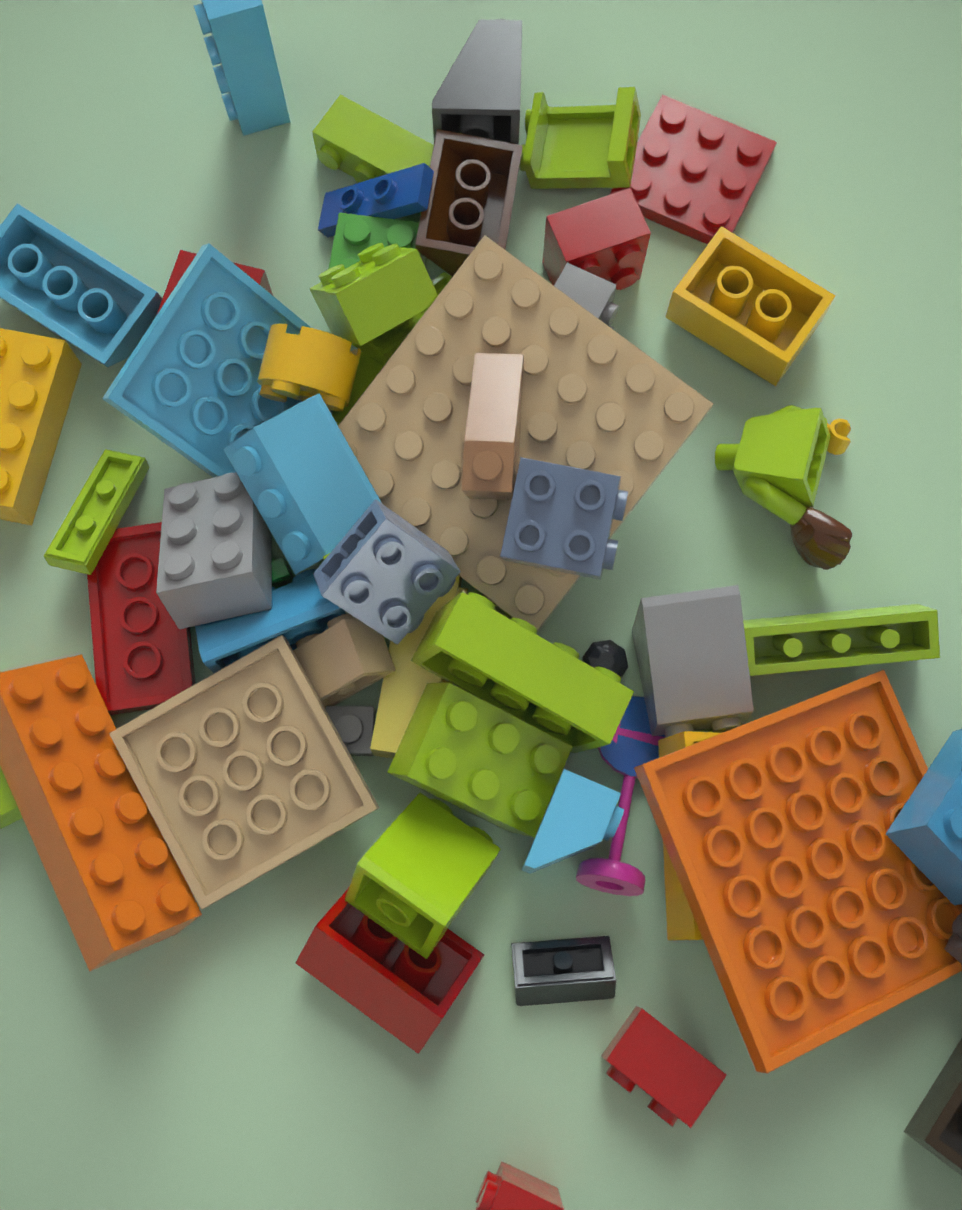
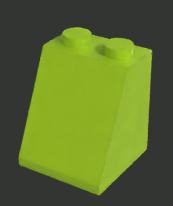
(421, 873)

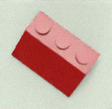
(385, 975)

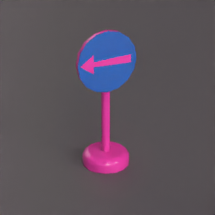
(628, 749)

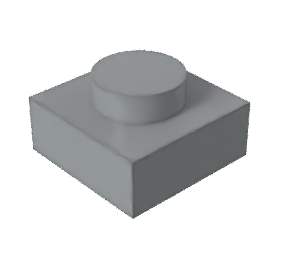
(354, 726)

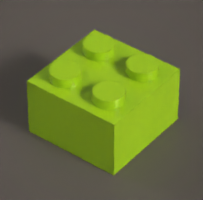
(374, 293)

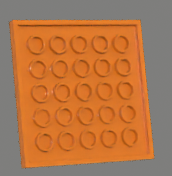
(794, 869)

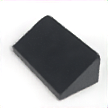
(563, 971)

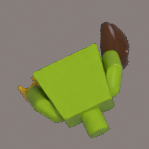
(781, 471)

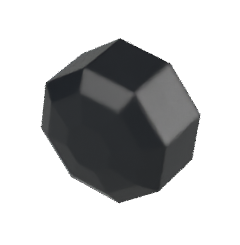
(607, 655)

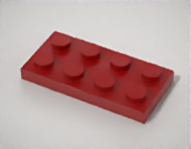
(136, 644)

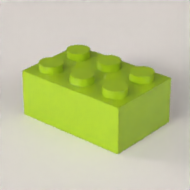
(480, 758)

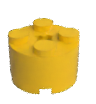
(308, 366)

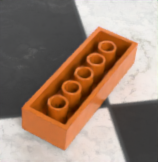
(87, 813)

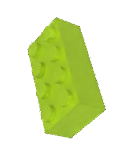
(523, 672)

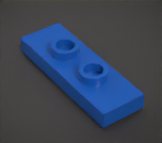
(383, 197)

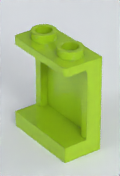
(581, 143)

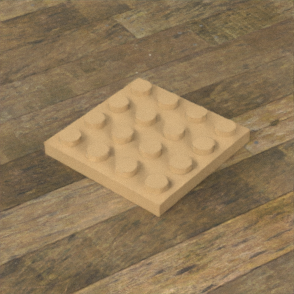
(243, 771)

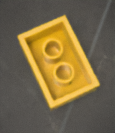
(748, 305)

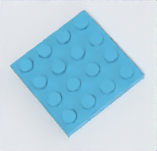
(202, 362)

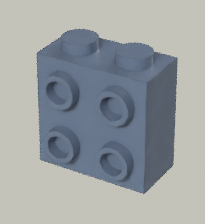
(563, 518)
(386, 573)

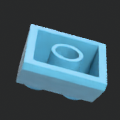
(574, 821)

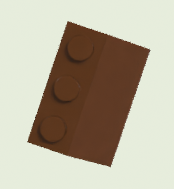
(467, 197)

